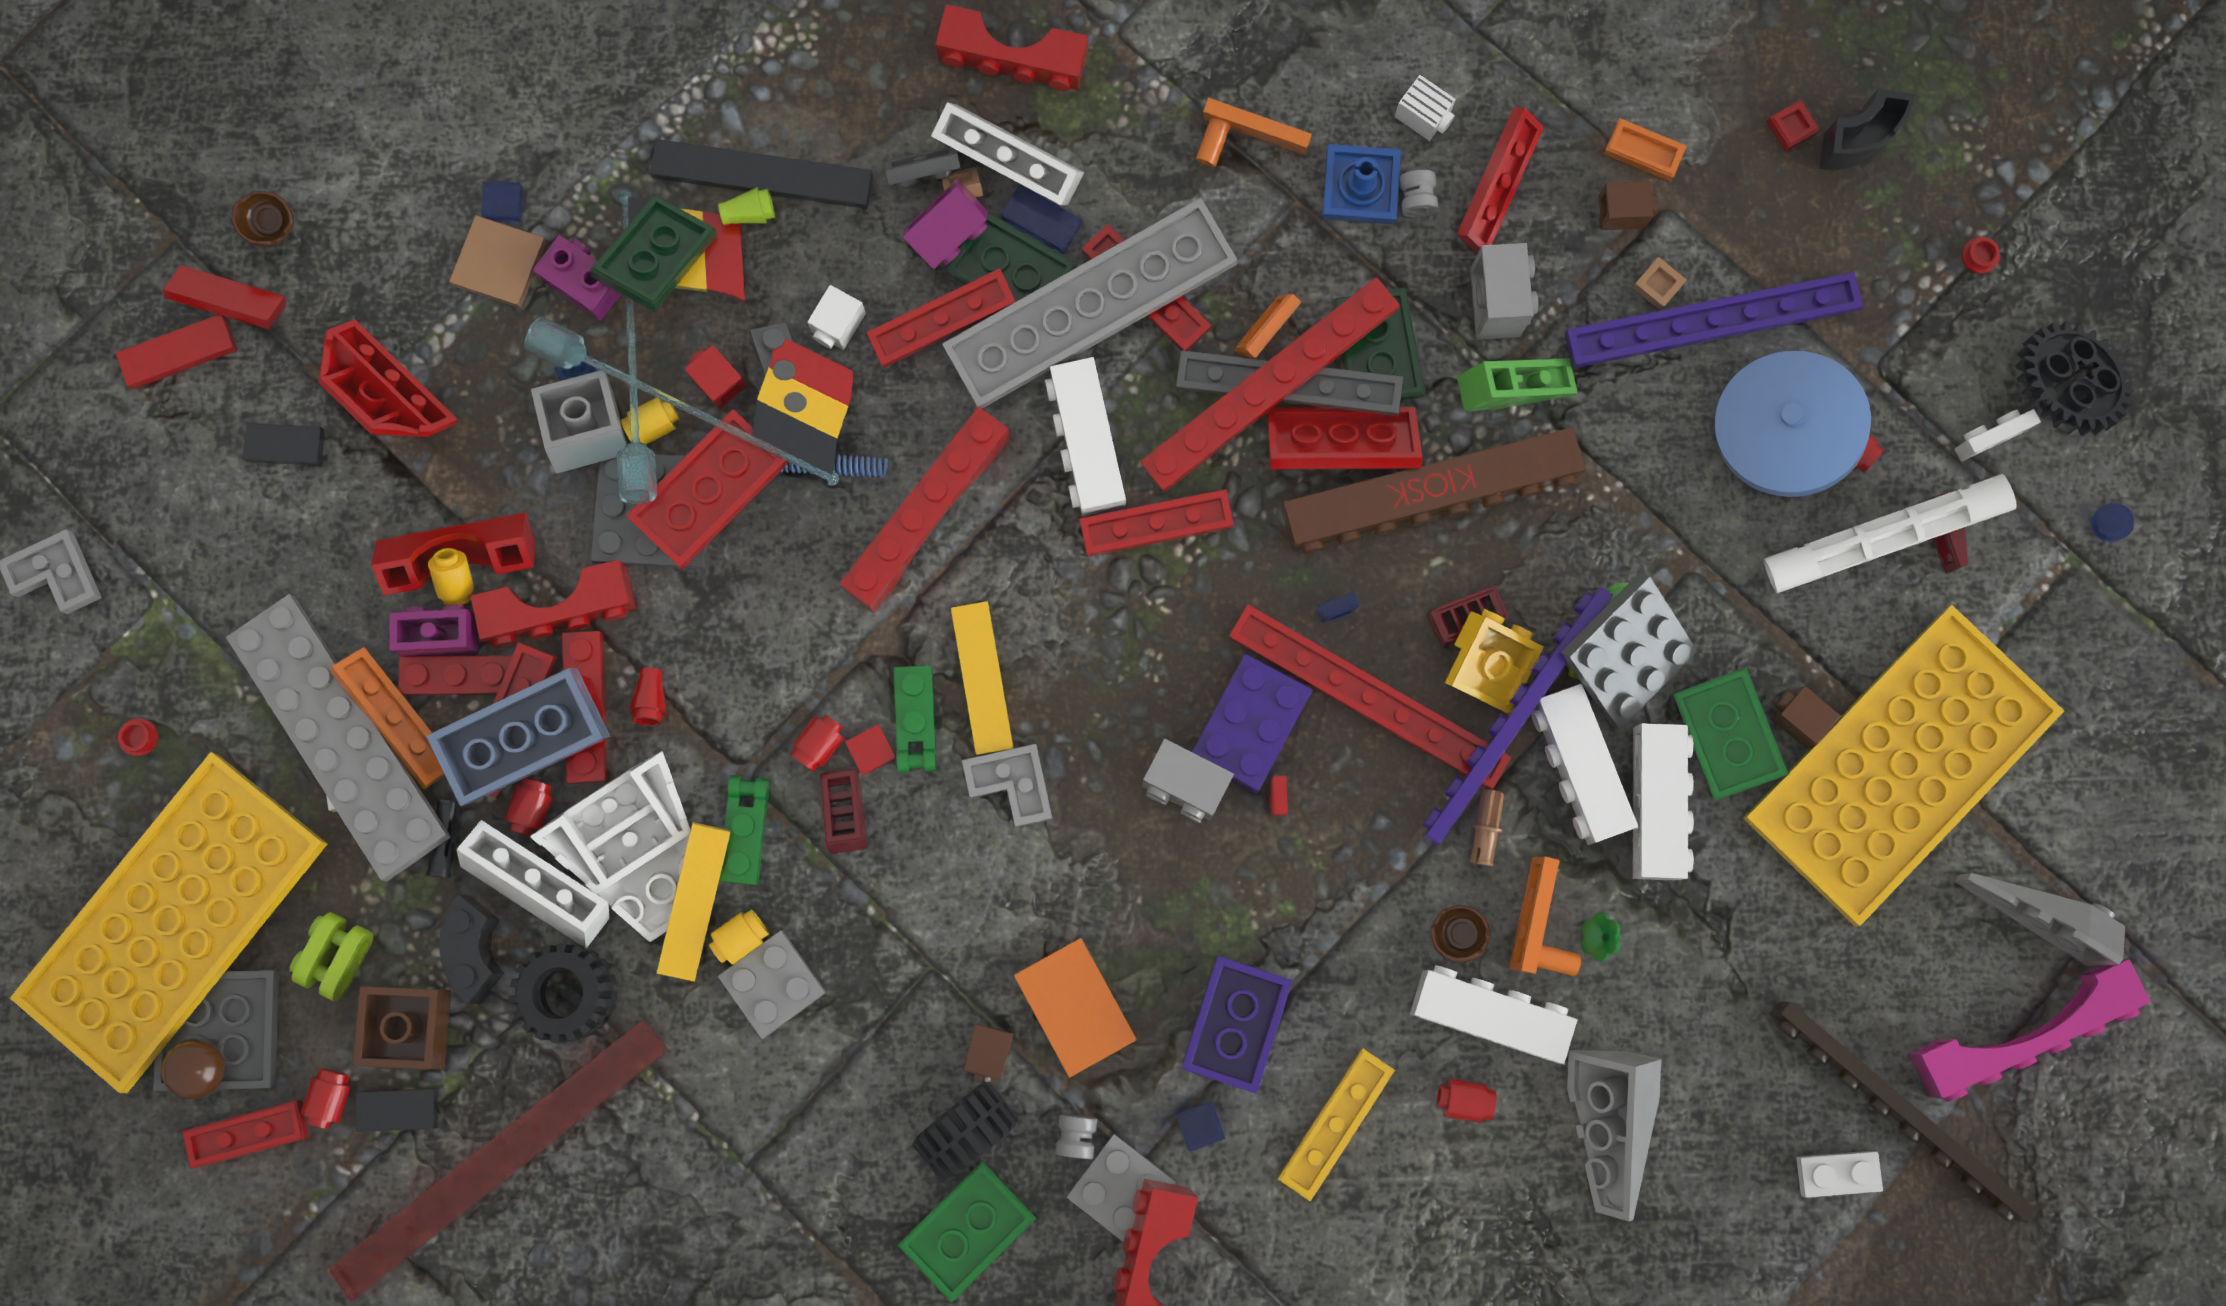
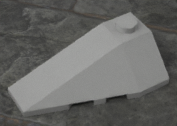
(2072, 926)
(1616, 1113)

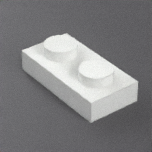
(2009, 427)
(1839, 1174)

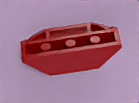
(377, 386)

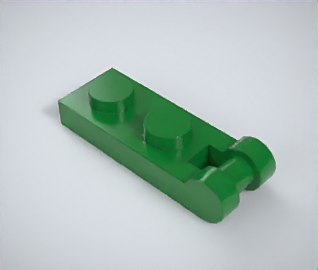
(915, 717)
(747, 829)

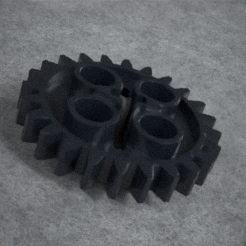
(2093, 400)

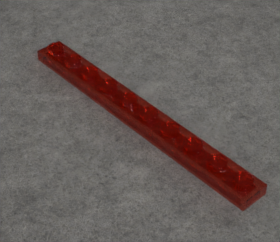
(497, 1160)

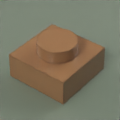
(968, 177)
(1659, 283)

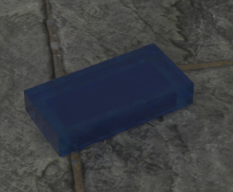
(1041, 219)

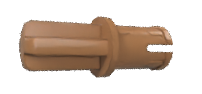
(1487, 827)

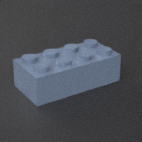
(518, 736)

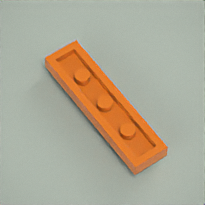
(390, 714)

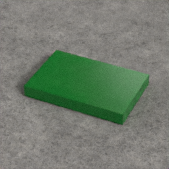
(1730, 734)
(967, 1231)

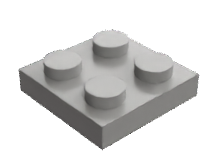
(772, 984)
(1111, 1183)

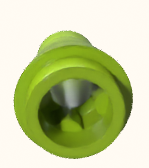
(748, 207)

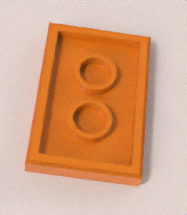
(1075, 1007)

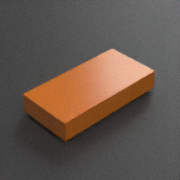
(1645, 150)
(1267, 326)

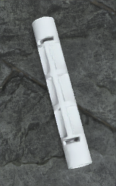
(1890, 533)

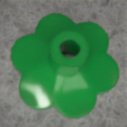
(1601, 937)

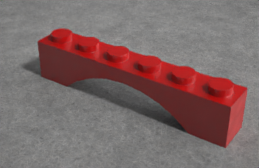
(902, 536)

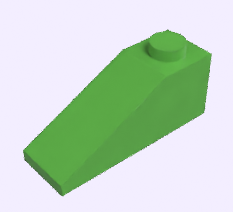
(1515, 383)

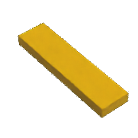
(982, 678)
(693, 901)
(1335, 1124)

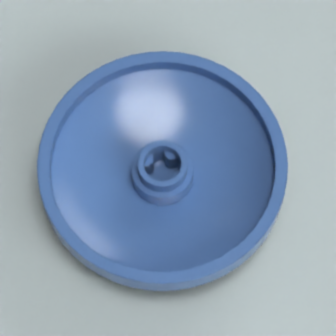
(1792, 423)

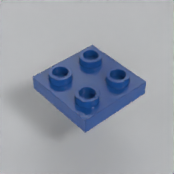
(1361, 184)

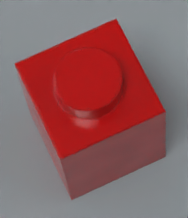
(715, 376)

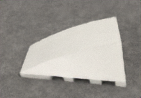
(626, 844)

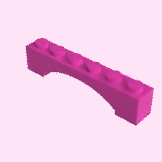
(2104, 995)

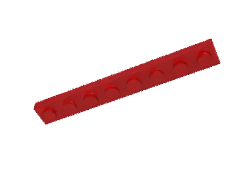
(1270, 384)
(1360, 692)

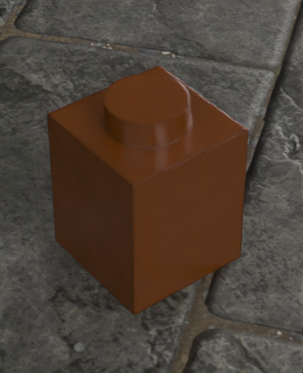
(1627, 205)
(1804, 716)
(988, 1053)

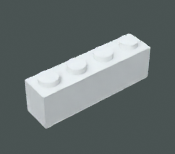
(1007, 154)
(1087, 437)
(1584, 765)
(1661, 802)
(533, 884)
(1494, 1016)

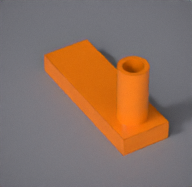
(1226, 117)
(1528, 949)

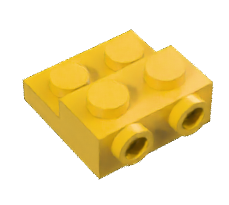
(1493, 659)

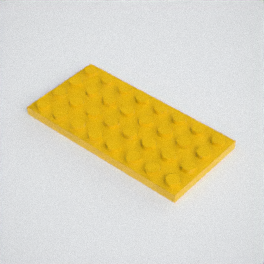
(1903, 765)
(168, 922)

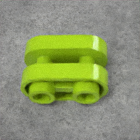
(311, 963)

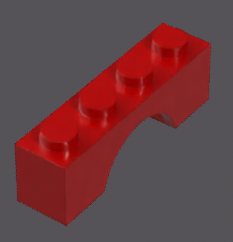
(1053, 60)
(498, 543)
(600, 593)
(1162, 1215)

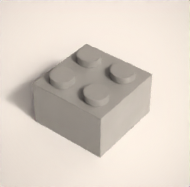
(1503, 291)
(579, 421)
(1186, 781)

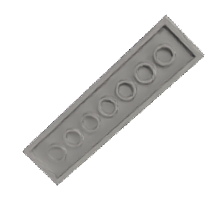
(1090, 303)
(337, 739)

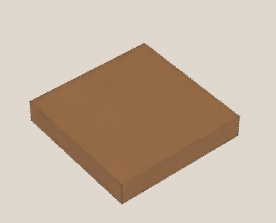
(497, 261)

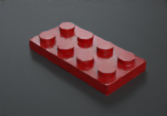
(1342, 439)
(705, 491)

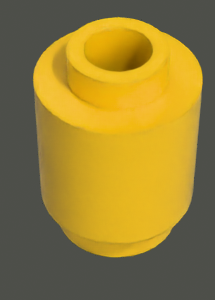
(655, 420)
(451, 576)
(738, 937)

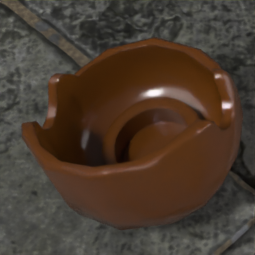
(262, 218)
(1460, 934)
(193, 1069)

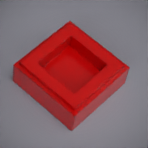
(1793, 125)
(870, 750)
(1278, 796)

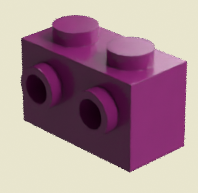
(946, 225)
(567, 271)
(433, 632)

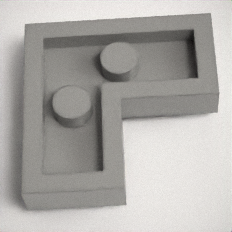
(56, 563)
(1015, 772)

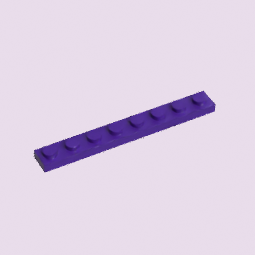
(1713, 320)
(1506, 728)

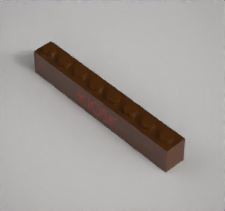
(1433, 490)

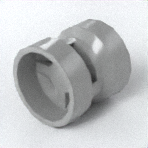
(1418, 193)
(1076, 1136)

